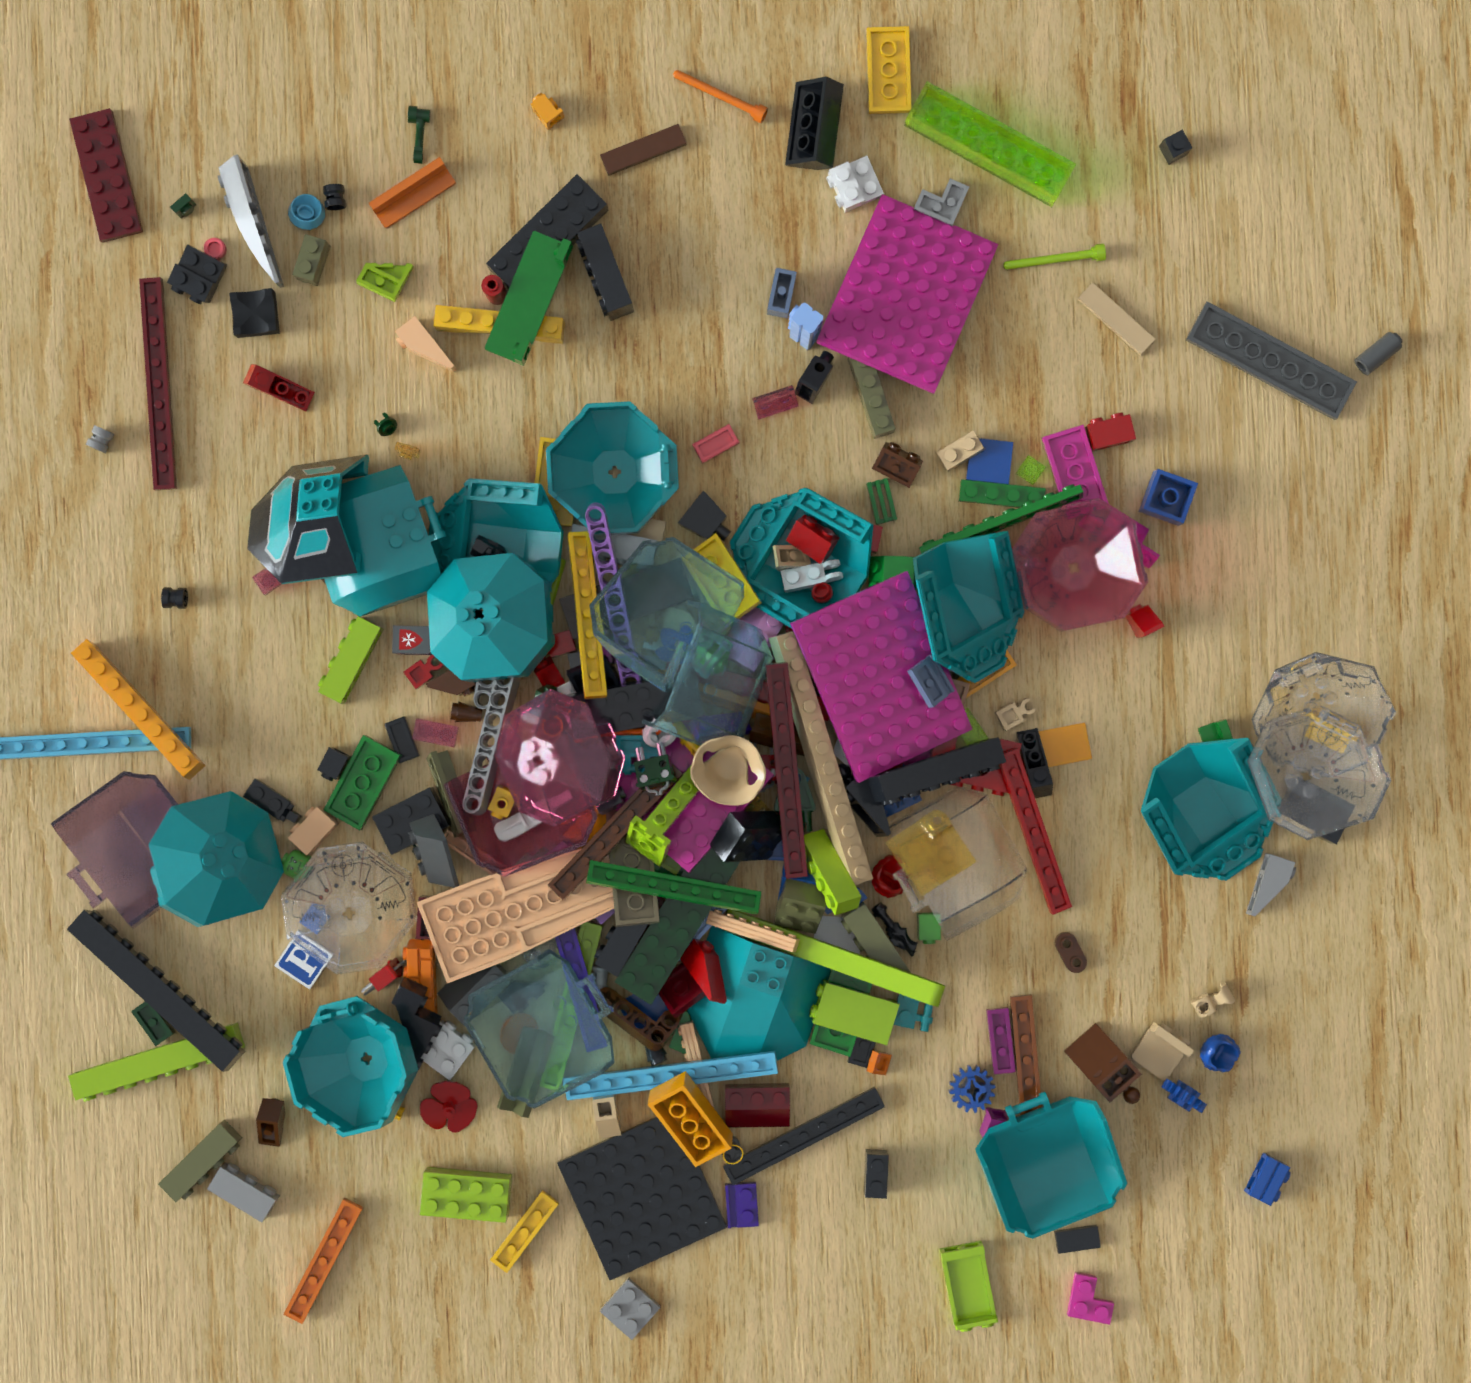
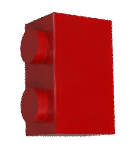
(1110, 432)
(812, 538)

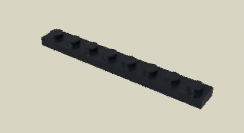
(804, 1135)

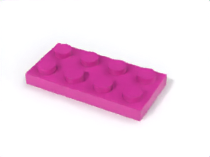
(1074, 462)

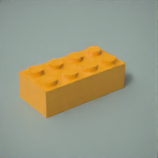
(690, 1119)

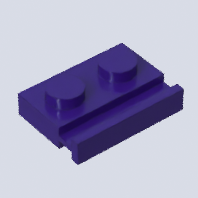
(741, 1205)

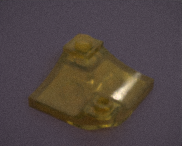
(930, 852)

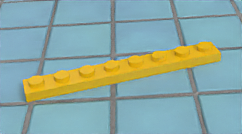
(584, 593)

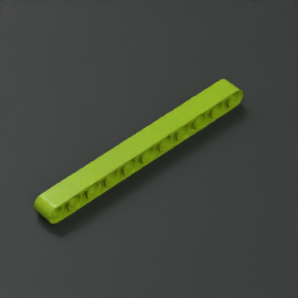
(856, 965)

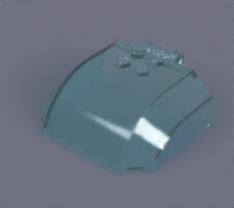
(647, 606)
(717, 678)
(540, 1029)

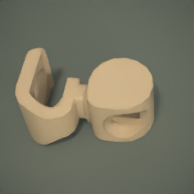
(1206, 1004)

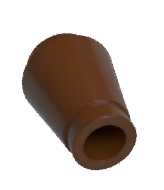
(465, 713)

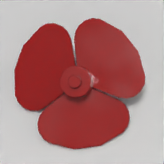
(455, 1106)

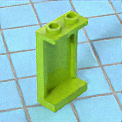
(854, 1012)
(968, 1286)

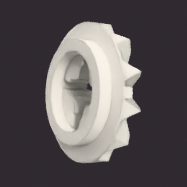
(651, 739)

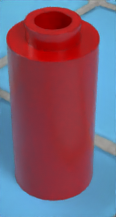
(494, 289)

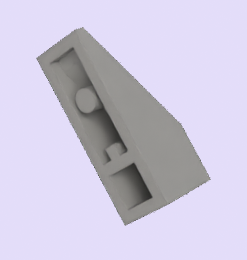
(1272, 878)

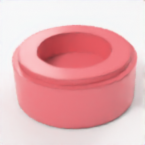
(215, 248)

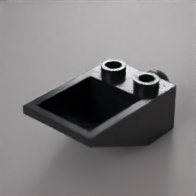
(863, 804)

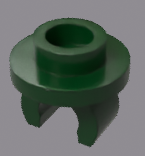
(386, 426)

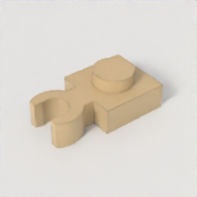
(1012, 715)

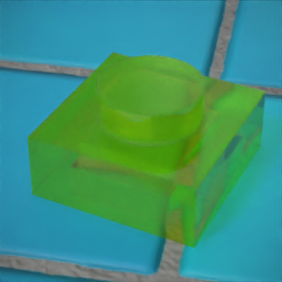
(1030, 470)

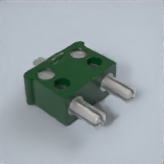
(654, 773)

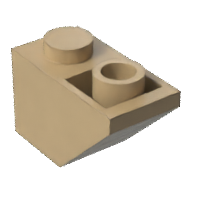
(607, 1116)

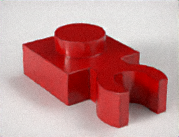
(421, 673)

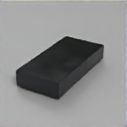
(401, 739)
(1077, 1239)

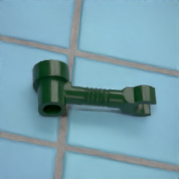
(418, 117)

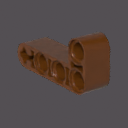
(635, 1015)

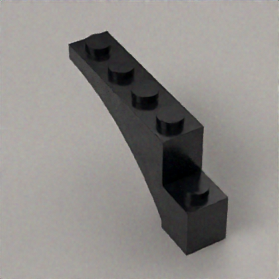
(419, 1021)

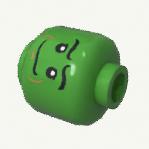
(293, 862)

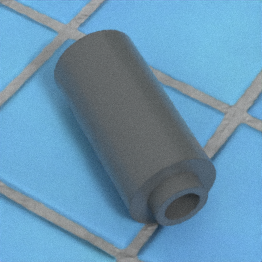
(1378, 353)

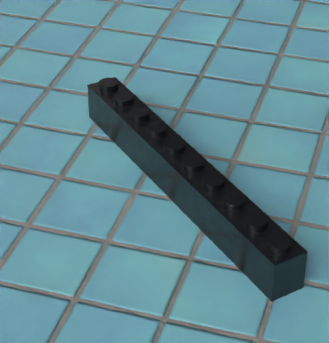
(156, 989)

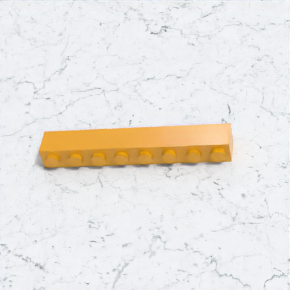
(138, 709)

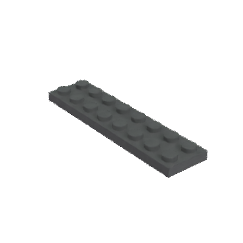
(1271, 360)

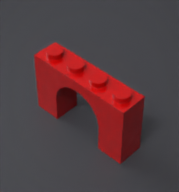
(991, 780)

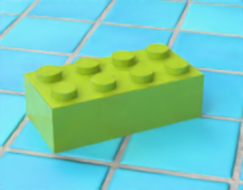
(466, 1194)

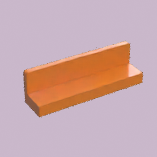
(412, 193)

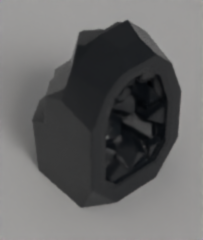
(484, 546)

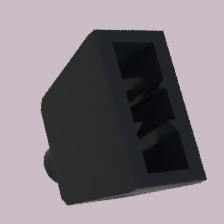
(814, 377)
(705, 518)

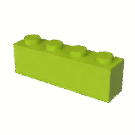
(350, 660)
(830, 873)

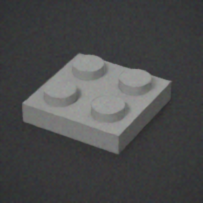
(630, 1308)

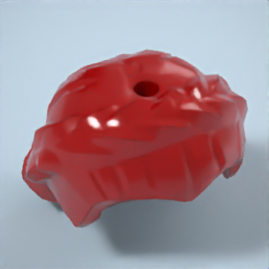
(883, 878)

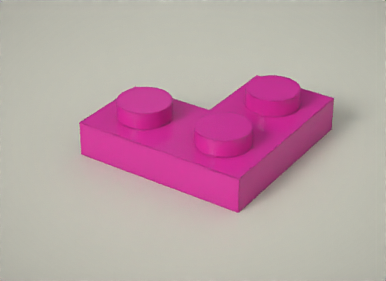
(1084, 1305)

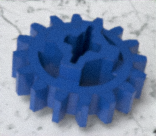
(980, 1088)
(1184, 1095)

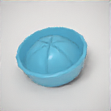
(306, 212)

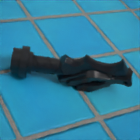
(897, 935)

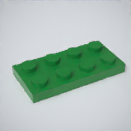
(362, 782)
(832, 1039)

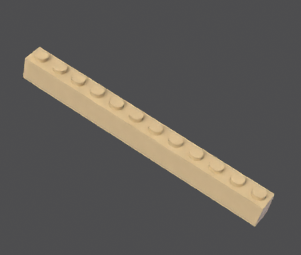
(821, 759)

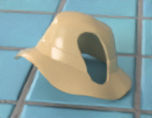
(725, 774)

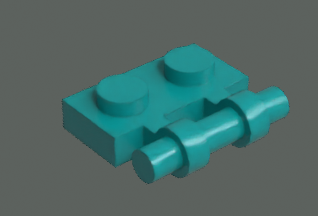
(628, 744)
(908, 1014)

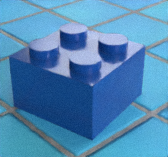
(1168, 497)

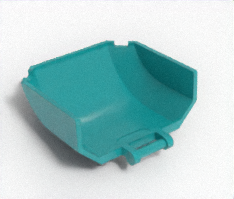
(393, 543)
(1051, 1164)

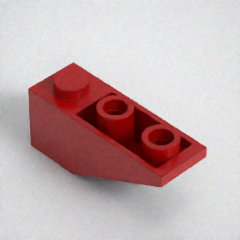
(278, 387)

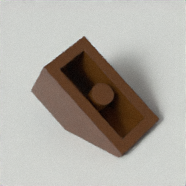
(450, 683)
(270, 1122)

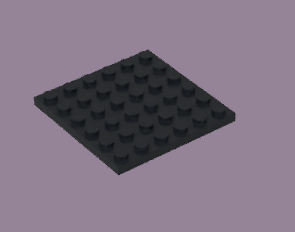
(640, 1197)

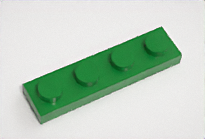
(998, 493)

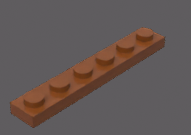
(1025, 1048)

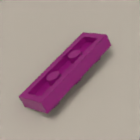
(1000, 1040)

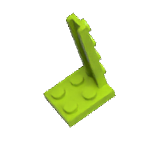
(648, 835)

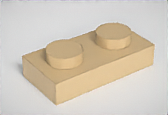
(961, 451)

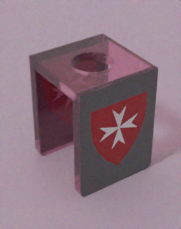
(411, 640)

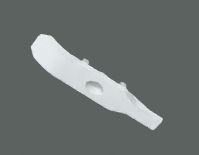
(514, 826)

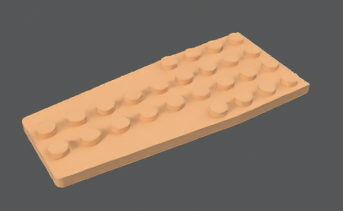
(506, 916)

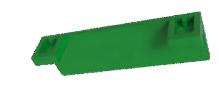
(528, 297)

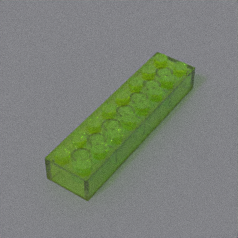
(989, 144)

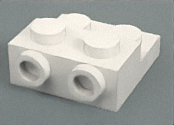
(854, 184)
(448, 1050)

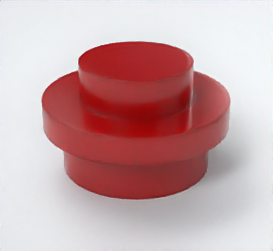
(822, 592)

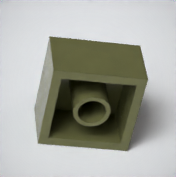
(800, 906)

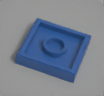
(992, 464)

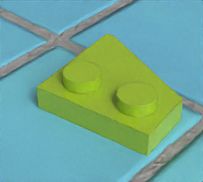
(385, 278)

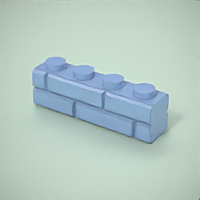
(805, 325)

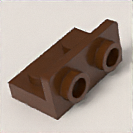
(897, 464)

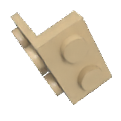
(1161, 1050)

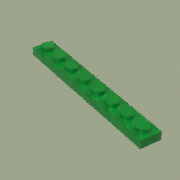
(1011, 516)
(673, 887)

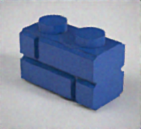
(1267, 1179)

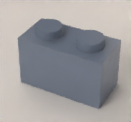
(781, 293)

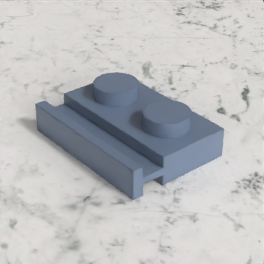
(930, 681)

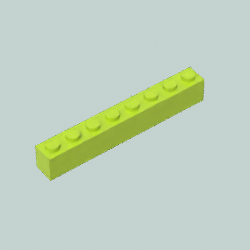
(139, 1067)

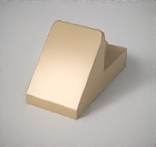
(789, 557)

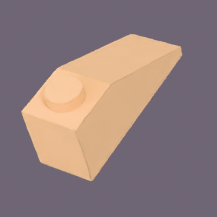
(420, 342)

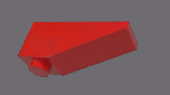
(705, 968)

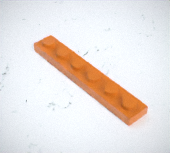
(323, 1260)

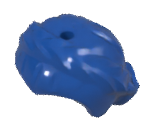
(1219, 1053)

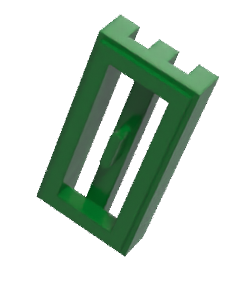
(873, 503)

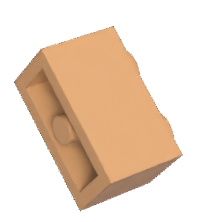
(312, 830)

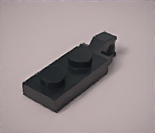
(271, 801)

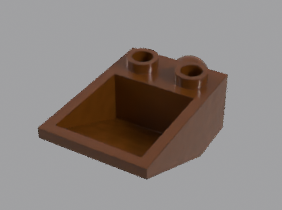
(1101, 1062)

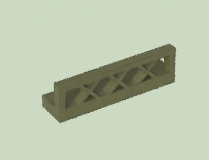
(443, 771)

